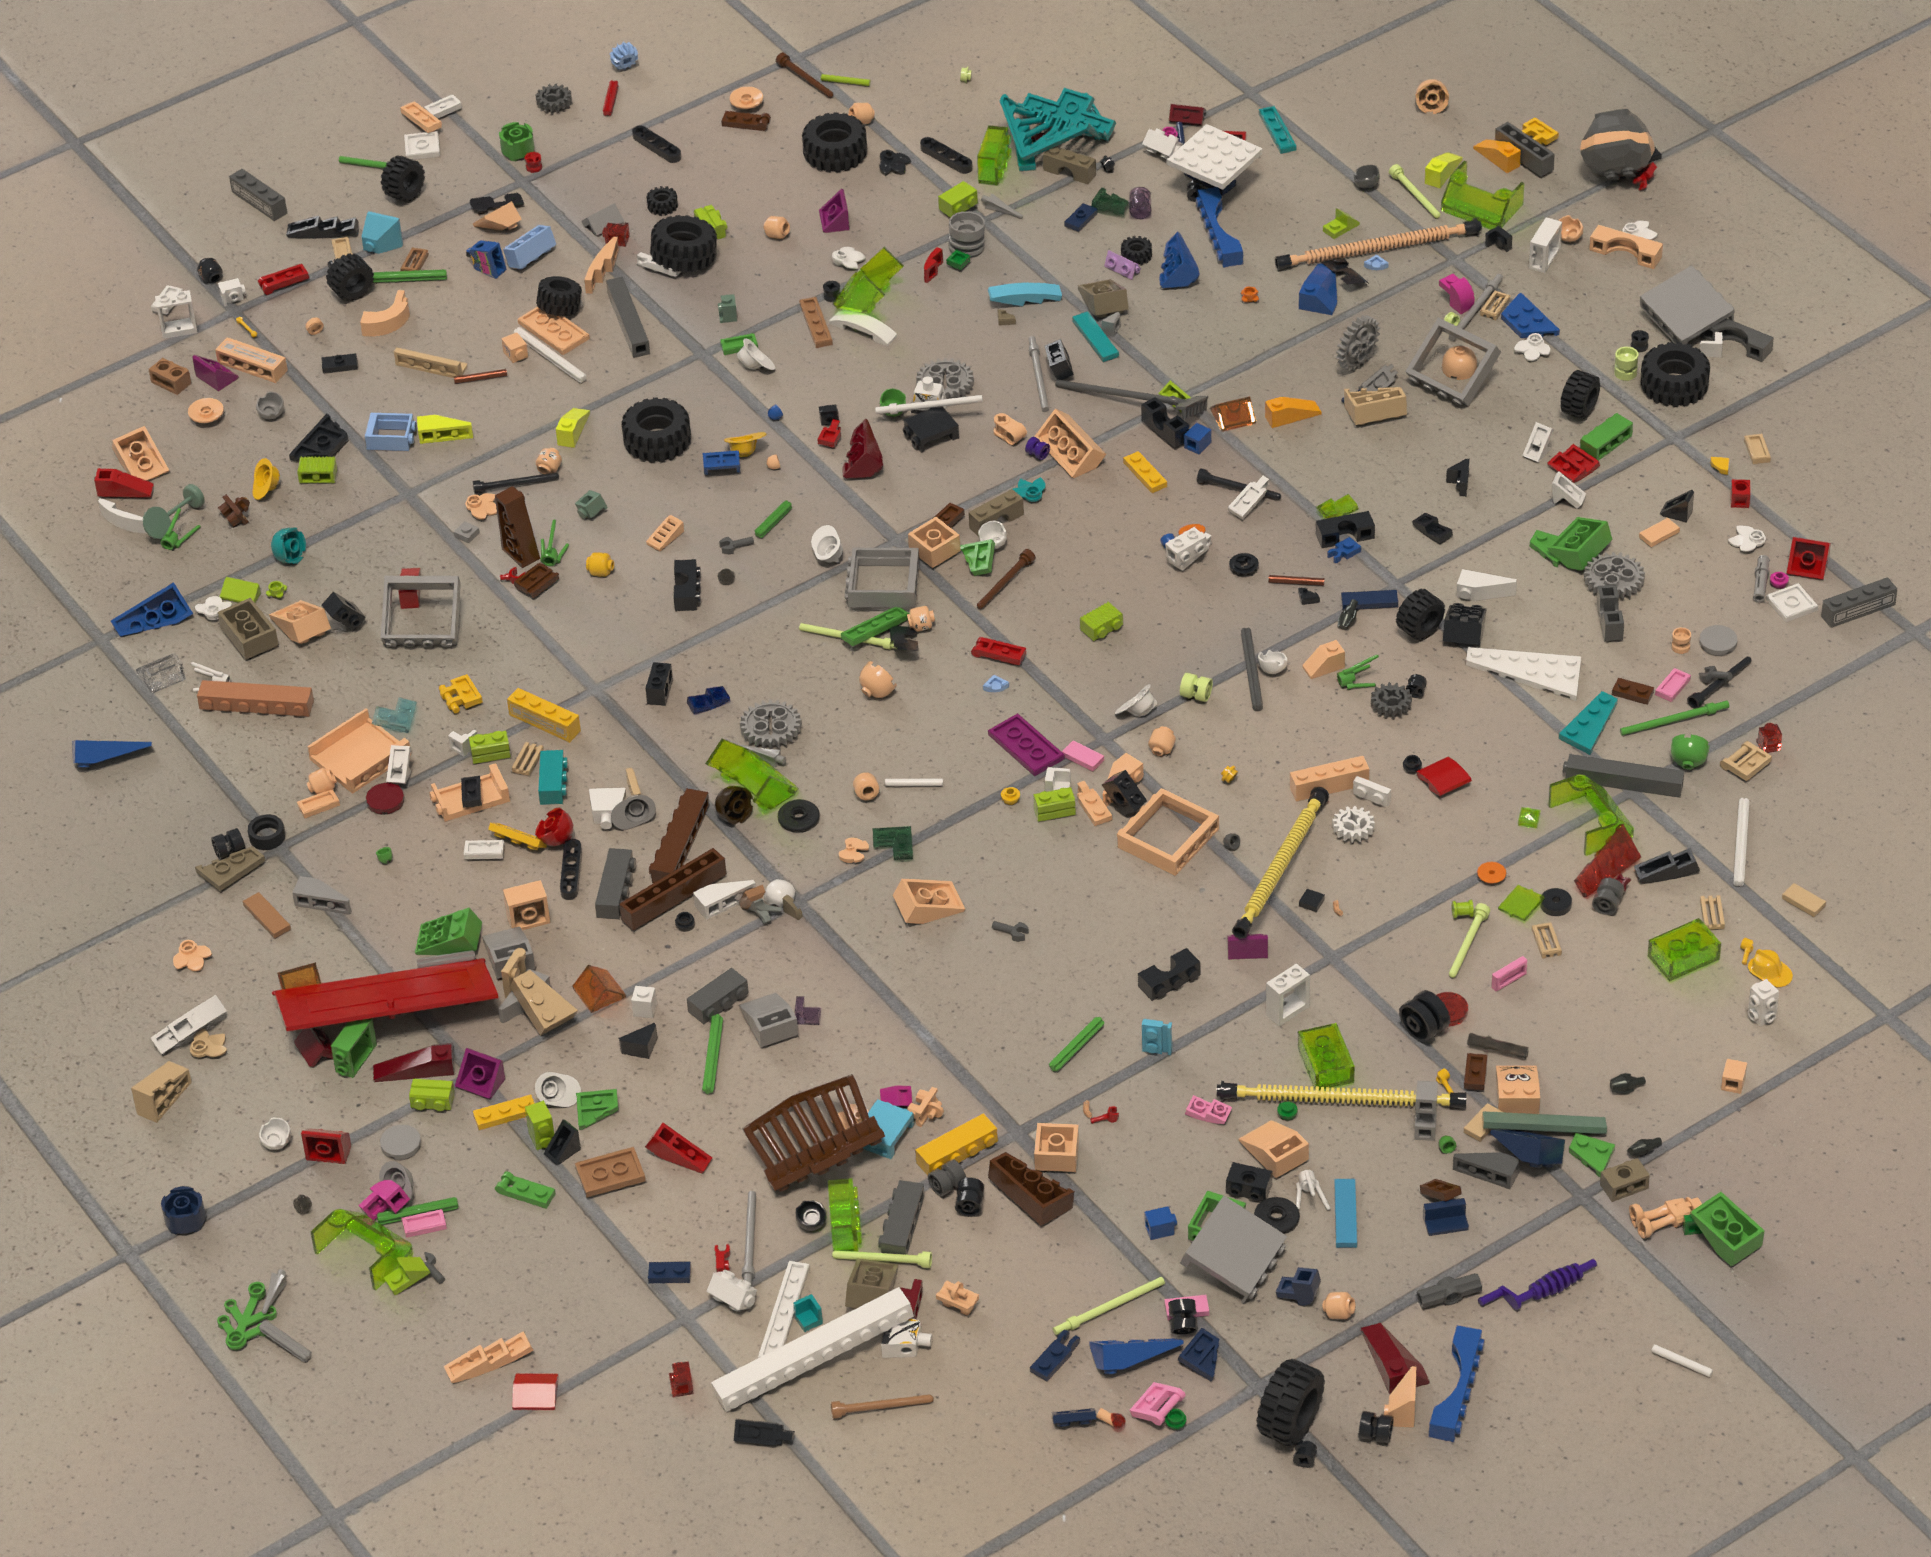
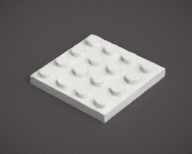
(1214, 156)

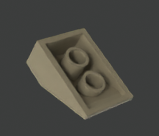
(1104, 297)
(869, 1281)

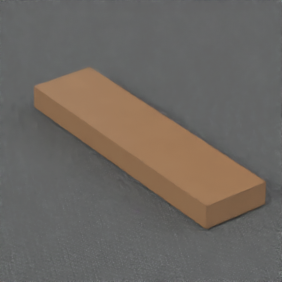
(815, 322)

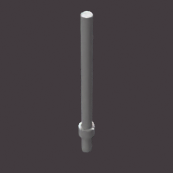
(1490, 288)
(1034, 352)
(748, 1269)

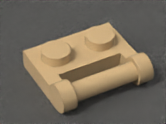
(1750, 764)
(514, 967)

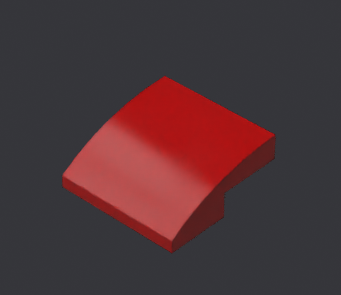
(1574, 463)
(1444, 776)

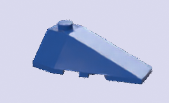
(1179, 265)
(1319, 291)
(156, 611)
(90, 752)
(1115, 1354)

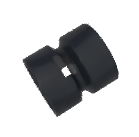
(234, 841)
(969, 1197)
(1183, 1319)
(1376, 1427)

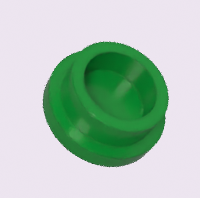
(1287, 1110)
(1175, 1419)

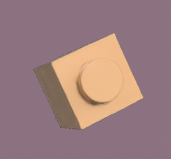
(514, 347)
(1734, 1076)

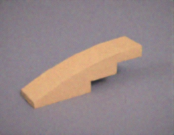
(602, 263)
(481, 1361)

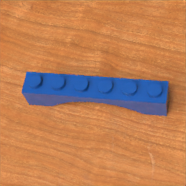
(1227, 247)
(1447, 1415)

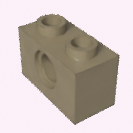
(1624, 1179)

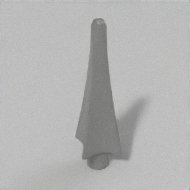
(996, 204)
(771, 756)
(276, 1285)

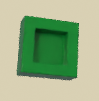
(958, 260)
(1690, 1226)

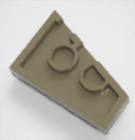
(227, 871)

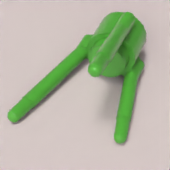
(170, 538)
(550, 556)
(1347, 676)

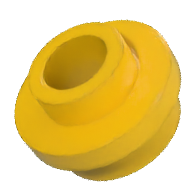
(1229, 774)
(1010, 795)

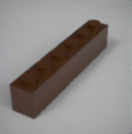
(680, 833)
(672, 889)

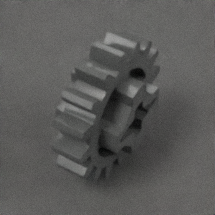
(553, 97)
(1391, 699)

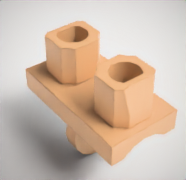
(928, 1108)
(957, 1296)

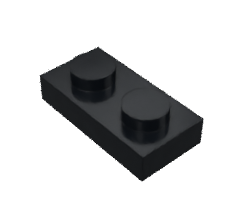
(471, 791)

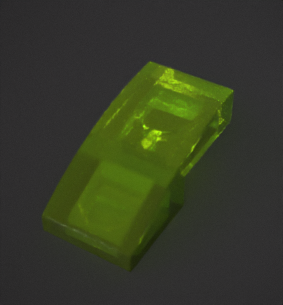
(1338, 508)

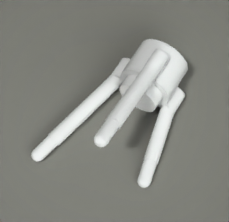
(216, 676)
(1309, 1183)

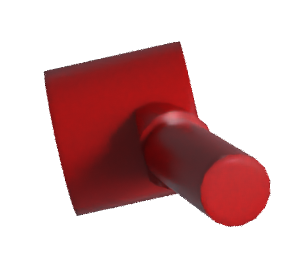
(1111, 1116)

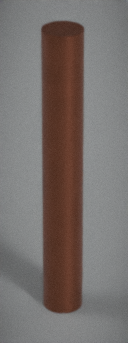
(480, 376)
(1296, 580)

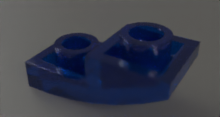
(710, 700)

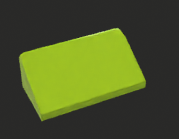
(1171, 389)
(239, 590)

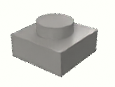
(466, 532)

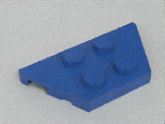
(1527, 319)

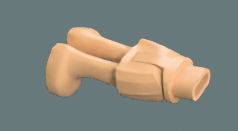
(1672, 1210)

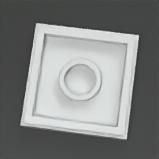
(422, 145)
(1792, 602)

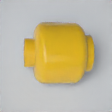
(599, 564)

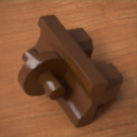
(240, 505)

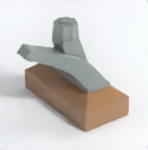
(753, 901)

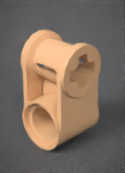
(1008, 429)

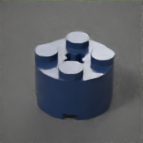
(183, 1210)

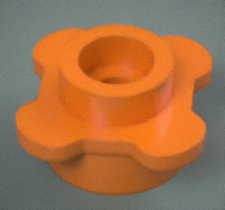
(1249, 294)

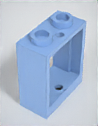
(393, 421)

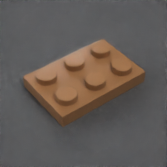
(610, 1172)

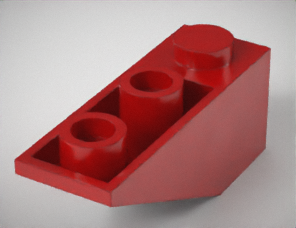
(121, 484)

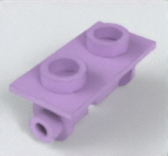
(1121, 265)

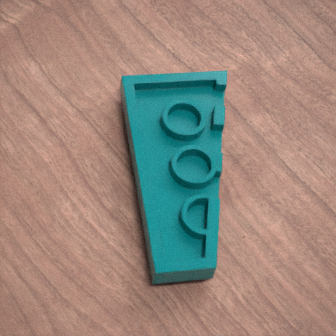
(1587, 726)

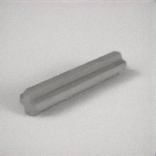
(445, 959)
(285, 1341)

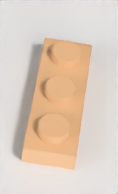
(421, 117)

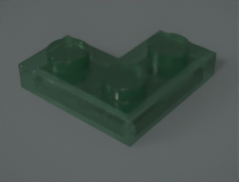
(897, 837)

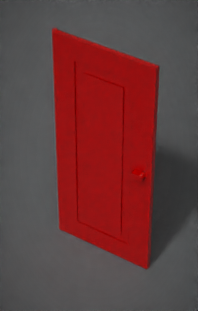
(385, 994)

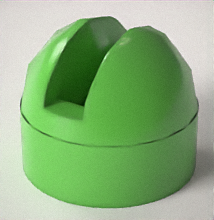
(384, 854)
(1447, 1144)

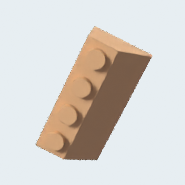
(1070, 444)

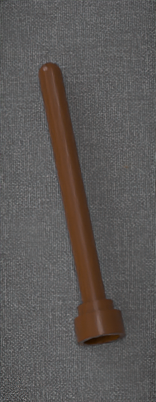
(784, 61)
(1025, 559)

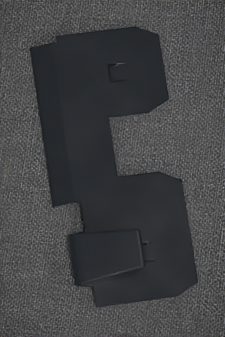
(488, 202)
(1341, 264)
(899, 641)

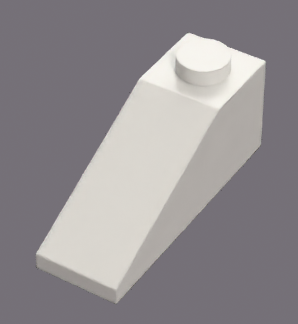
(1484, 586)
(720, 897)

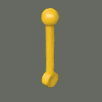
(239, 320)

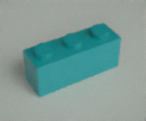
(552, 777)

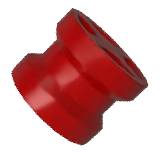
(533, 162)

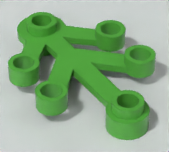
(238, 1338)

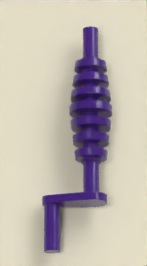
(1547, 1285)

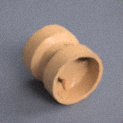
(1681, 640)

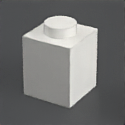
(644, 1002)

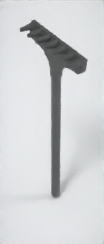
(1188, 406)

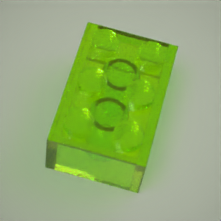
(993, 155)
(1684, 949)
(1326, 1056)
(843, 1215)

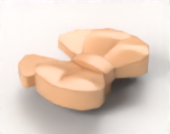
(850, 854)

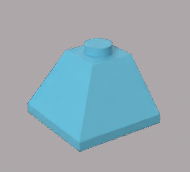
(381, 233)

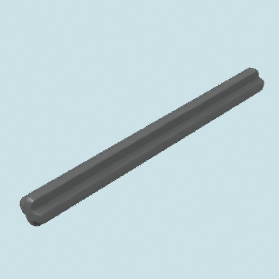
(1251, 667)

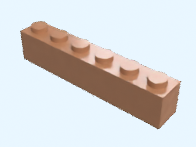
(255, 698)

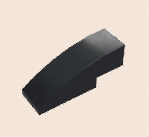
(1667, 866)

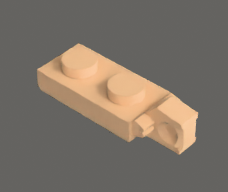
(1092, 804)

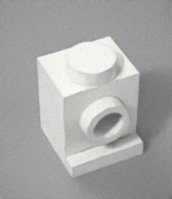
(231, 291)

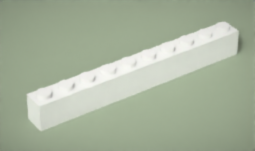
(812, 1349)

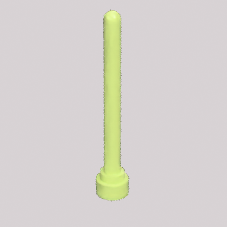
(1397, 172)
(1481, 913)
(922, 1259)

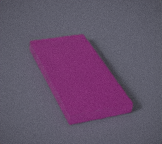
(1026, 744)

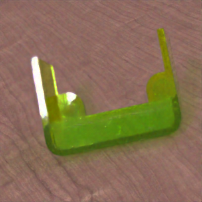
(1471, 202)
(865, 285)
(752, 773)
(1609, 813)
(386, 1242)

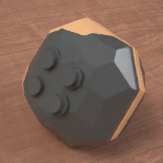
(1617, 145)

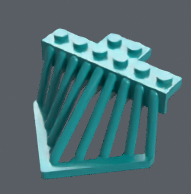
(1067, 117)

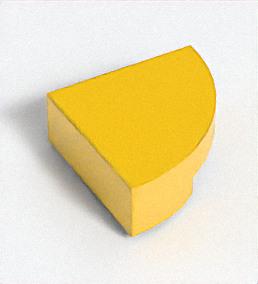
(1720, 464)

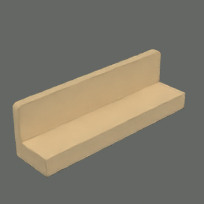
(429, 363)

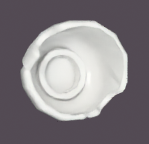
(995, 531)
(1272, 662)
(777, 890)
(275, 1134)

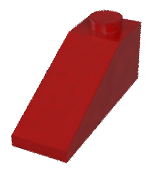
(409, 598)
(677, 1149)

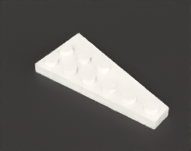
(1535, 670)

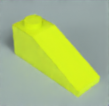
(1441, 168)
(571, 426)
(439, 429)

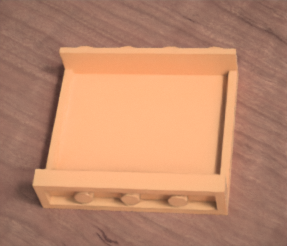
(355, 751)

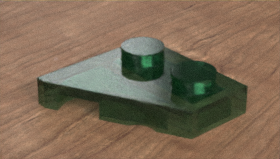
(1112, 203)

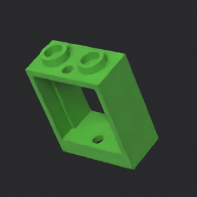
(353, 1046)
(1207, 1204)

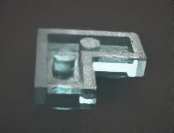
(397, 719)

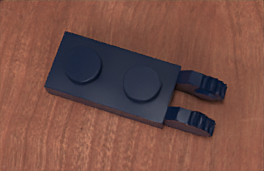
(1054, 1356)

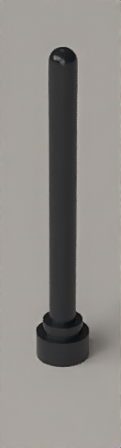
(1206, 477)
(480, 487)
(1697, 699)

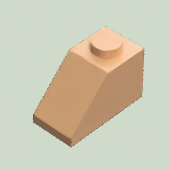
(1325, 660)

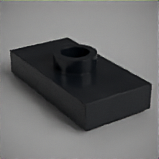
(339, 363)

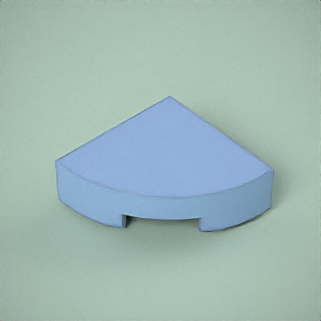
(1376, 263)
(995, 684)

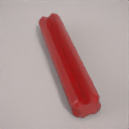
(610, 97)

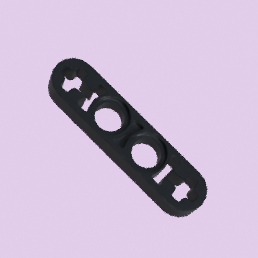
(643, 134)
(961, 163)
(570, 869)

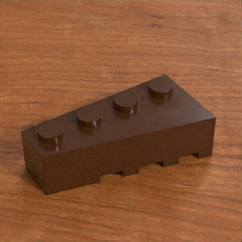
(515, 527)
(1029, 1189)

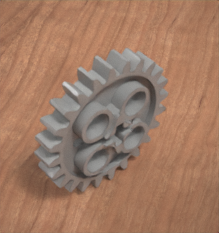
(1358, 342)
(958, 377)
(1616, 571)
(785, 724)

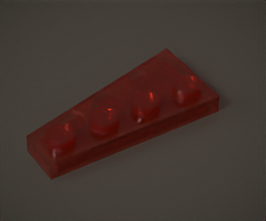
(1608, 862)

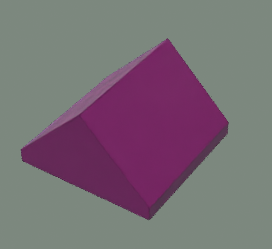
(835, 214)
(213, 372)
(1251, 947)
(480, 1073)

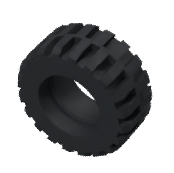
(834, 142)
(683, 243)
(1676, 359)
(658, 444)
(1290, 1402)

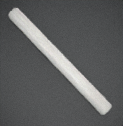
(551, 355)
(1741, 842)

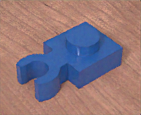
(1345, 548)

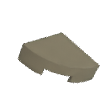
(1005, 318)
(790, 908)

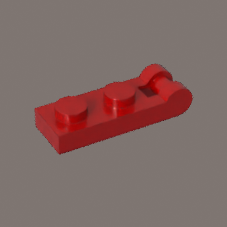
(283, 278)
(998, 651)

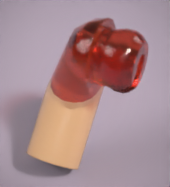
(1114, 1419)

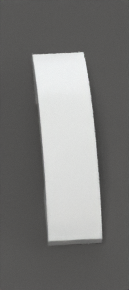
(881, 333)
(120, 518)

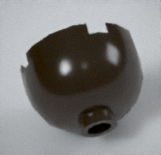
(734, 804)

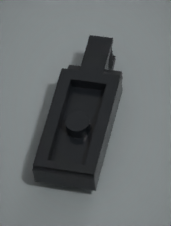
(761, 1432)

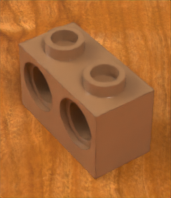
(170, 376)

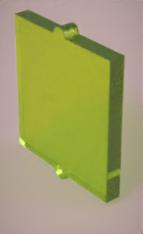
(1521, 903)

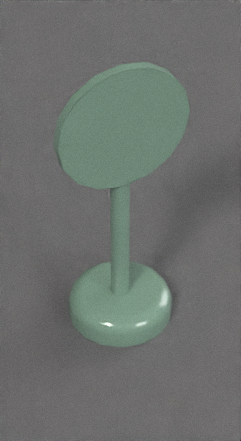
(157, 520)

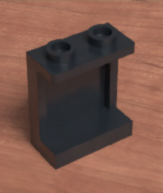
(929, 427)

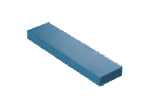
(1345, 1213)

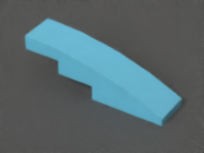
(1020, 292)

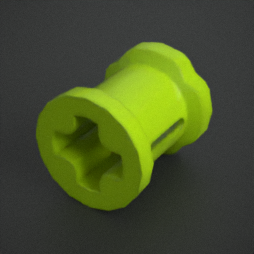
(1462, 909)

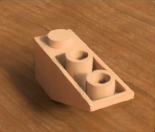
(1131, 765)

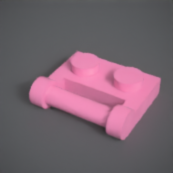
(1153, 1399)

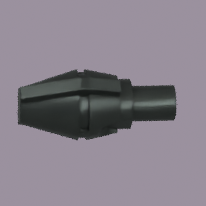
(1348, 615)
(1625, 1083)
(1644, 1146)

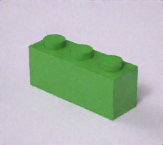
(1607, 436)

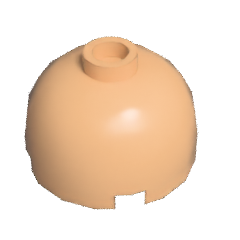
(1432, 96)
(1459, 362)
(876, 681)

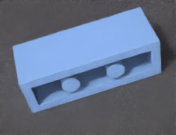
(529, 246)

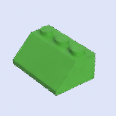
(1581, 542)

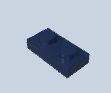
(669, 1272)
(1064, 1418)

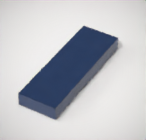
(1371, 599)

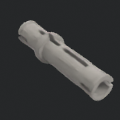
(1761, 573)

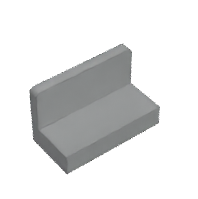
(601, 218)

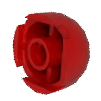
(555, 828)

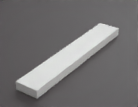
(783, 1311)

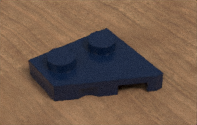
(1201, 1354)

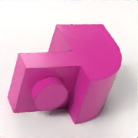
(1460, 292)
(383, 1196)

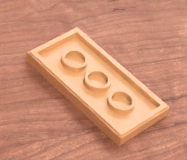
(554, 330)

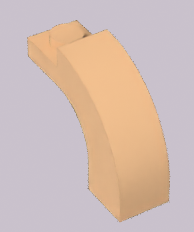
(388, 320)

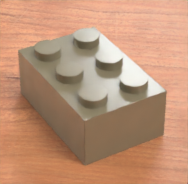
(248, 628)

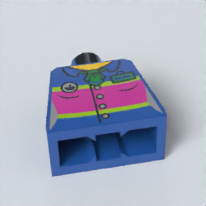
(487, 258)

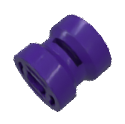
(1037, 448)

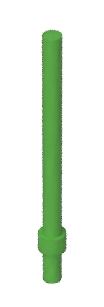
(1708, 709)

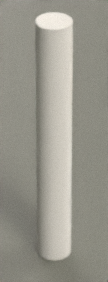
(913, 782)
(1682, 1360)

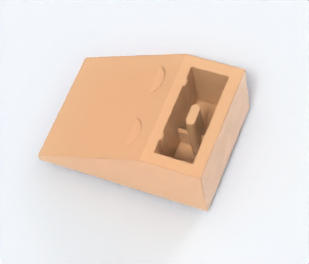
(1276, 1147)

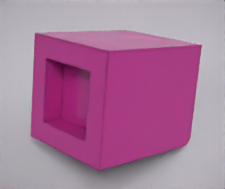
(897, 1095)

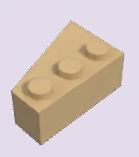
(1375, 405)
(541, 1002)
(160, 1090)

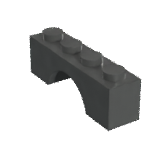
(1756, 343)

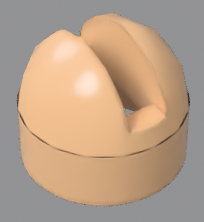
(773, 462)

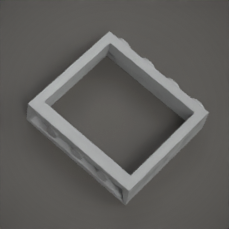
(1477, 378)
(882, 557)
(420, 583)

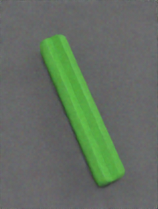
(773, 519)

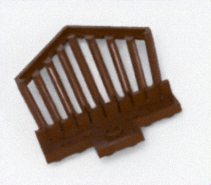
(824, 1153)

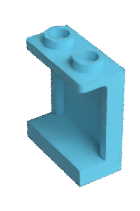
(893, 1123)

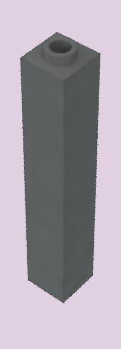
(628, 317)
(1626, 775)

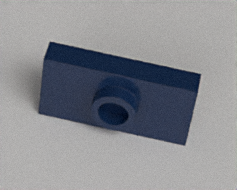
(1080, 217)

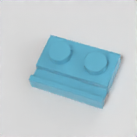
(1156, 1036)

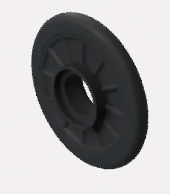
(789, 821)
(1287, 1208)

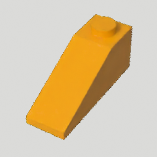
(1500, 153)
(1289, 410)

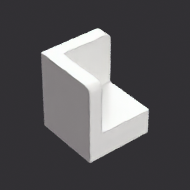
(1712, 348)
(459, 743)
(1057, 778)

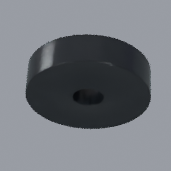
(1556, 902)

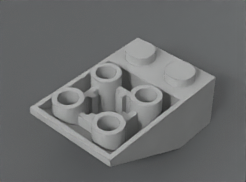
(503, 944)
(770, 1019)

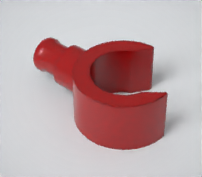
(511, 575)

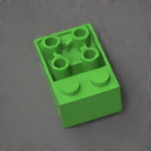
(449, 934)

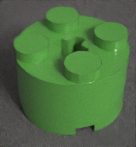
(516, 140)

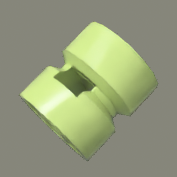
(1626, 363)
(1191, 682)

